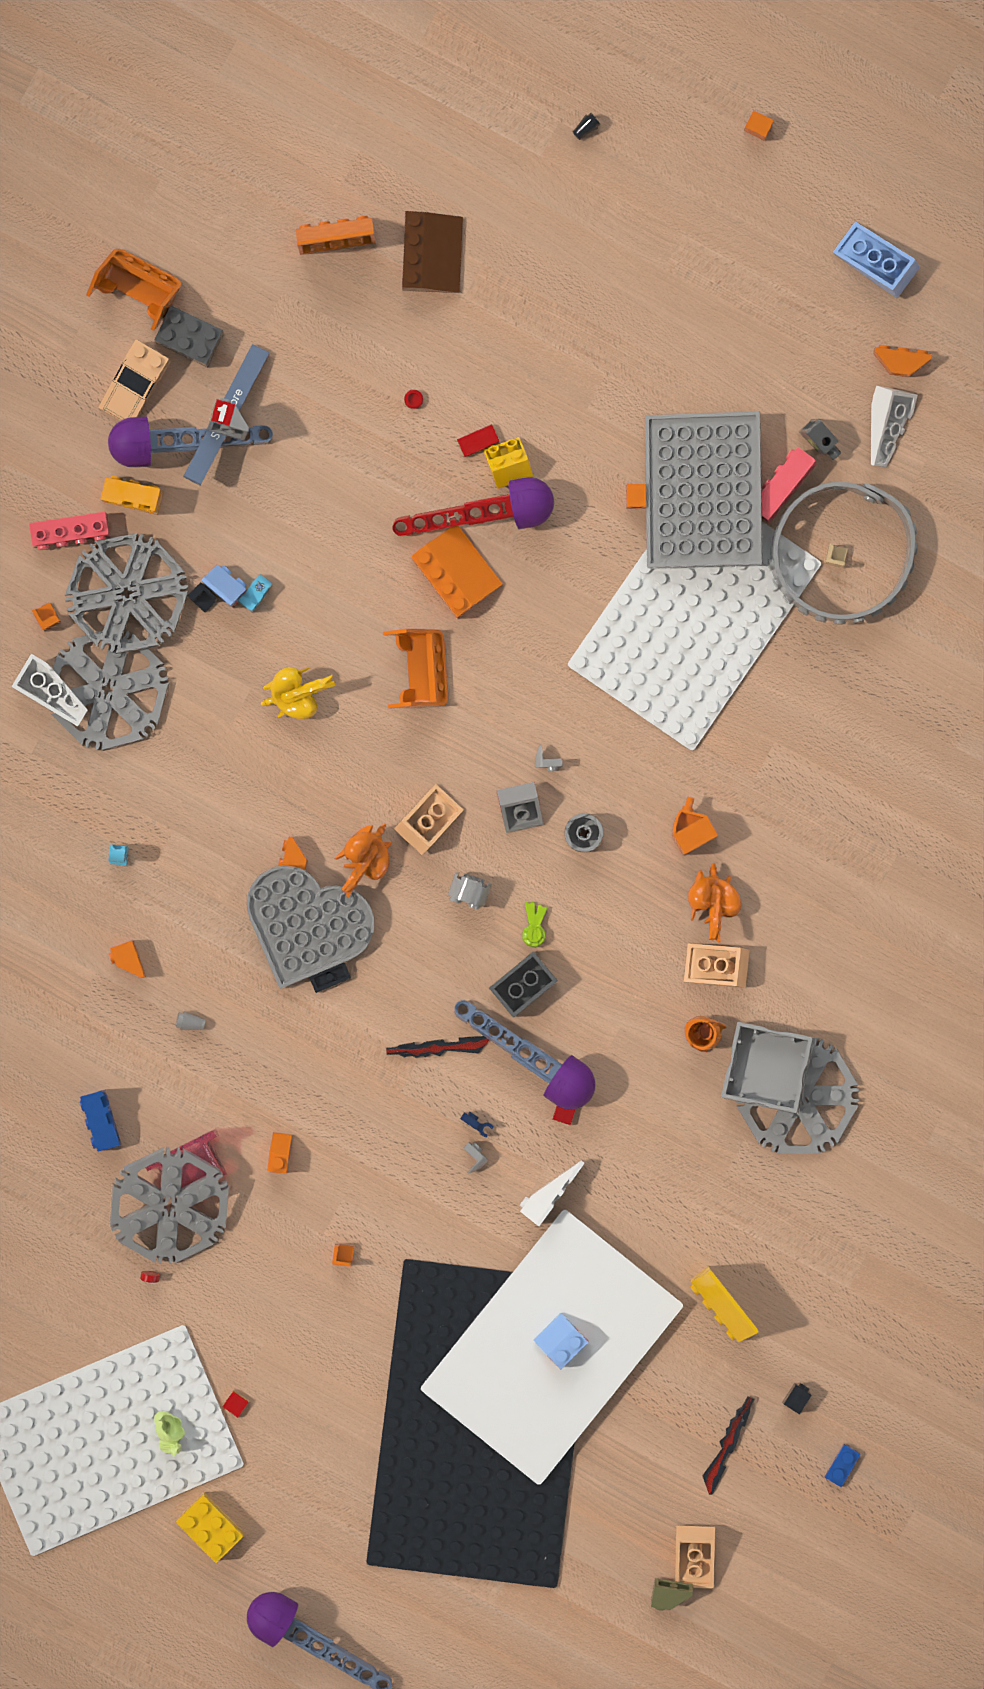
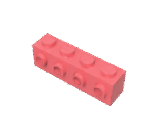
(785, 482)
(69, 529)

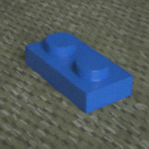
(842, 1465)

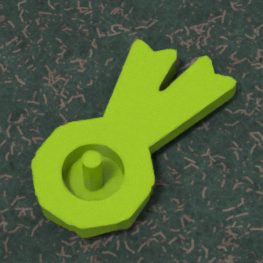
(534, 934)

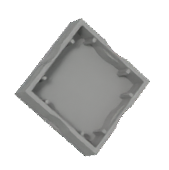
(768, 1068)

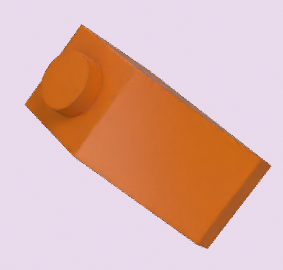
(127, 958)
(279, 1153)

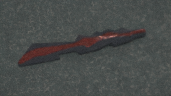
(437, 1047)
(728, 1443)

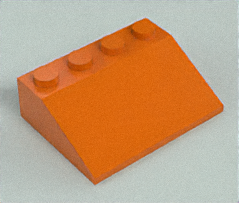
(335, 235)
(456, 570)

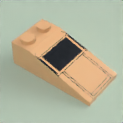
(134, 382)

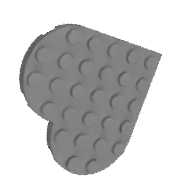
(306, 925)

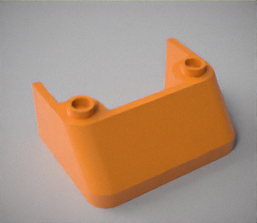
(138, 280)
(425, 667)

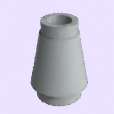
(187, 1021)

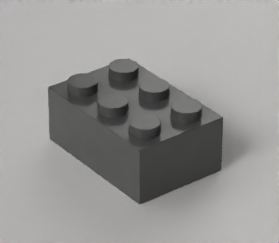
(189, 336)
(523, 984)

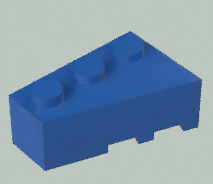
(100, 1120)

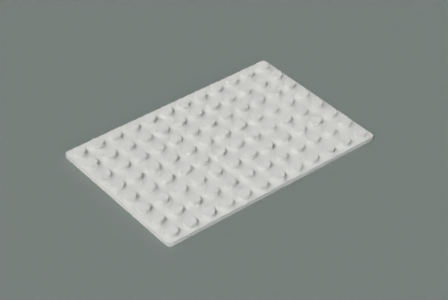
(688, 636)
(507, 1384)
(90, 1445)

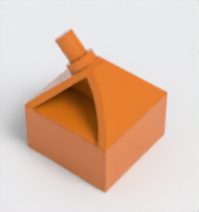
(691, 828)

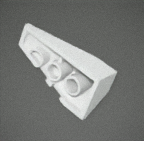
(888, 415)
(47, 688)
(543, 1200)

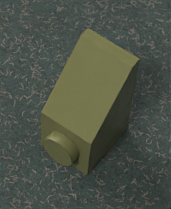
(669, 1594)

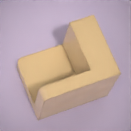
(835, 556)

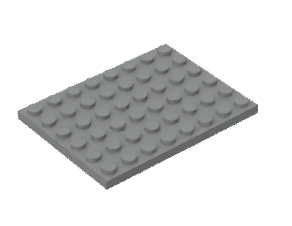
(703, 489)

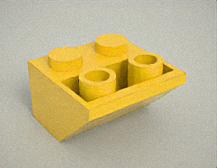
(508, 462)

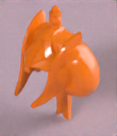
(367, 854)
(717, 896)

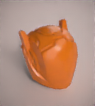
(709, 1030)

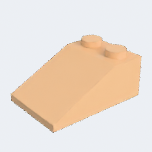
(428, 819)
(716, 965)
(695, 1556)

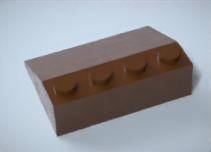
(432, 252)

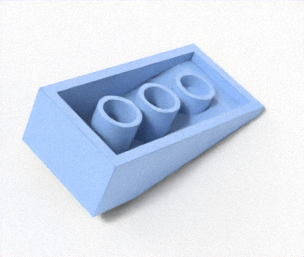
(877, 259)

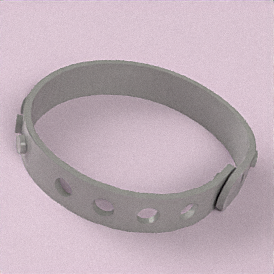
(873, 495)

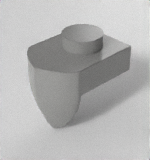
(550, 764)
(475, 1151)

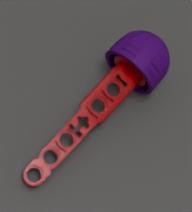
(528, 502)

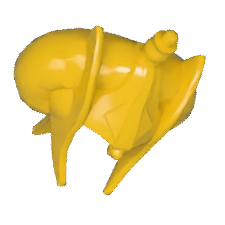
(291, 696)

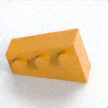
(132, 495)

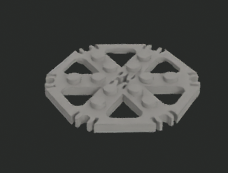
(131, 577)
(120, 700)
(808, 1113)
(154, 1198)

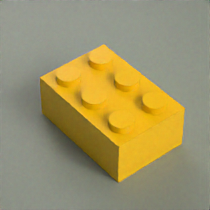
(210, 1527)

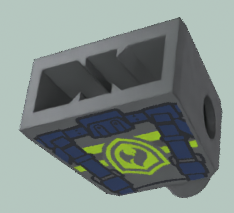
(814, 433)

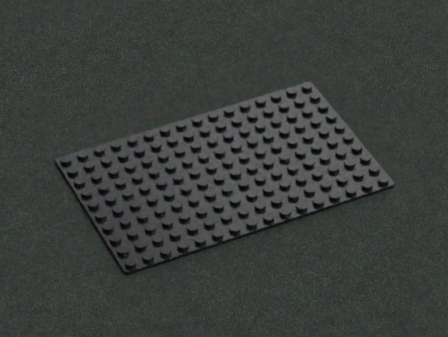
(440, 1489)

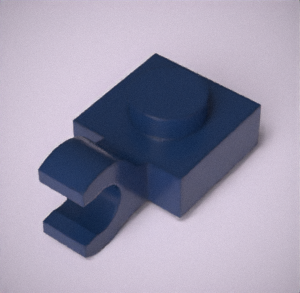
(471, 1119)

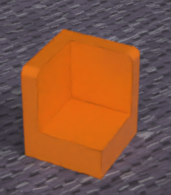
(758, 125)
(636, 496)
(46, 616)
(343, 1255)

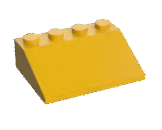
(724, 1305)

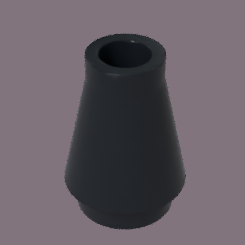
(586, 126)

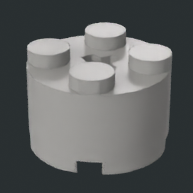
(574, 827)
(469, 889)

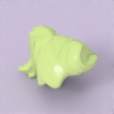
(169, 1432)

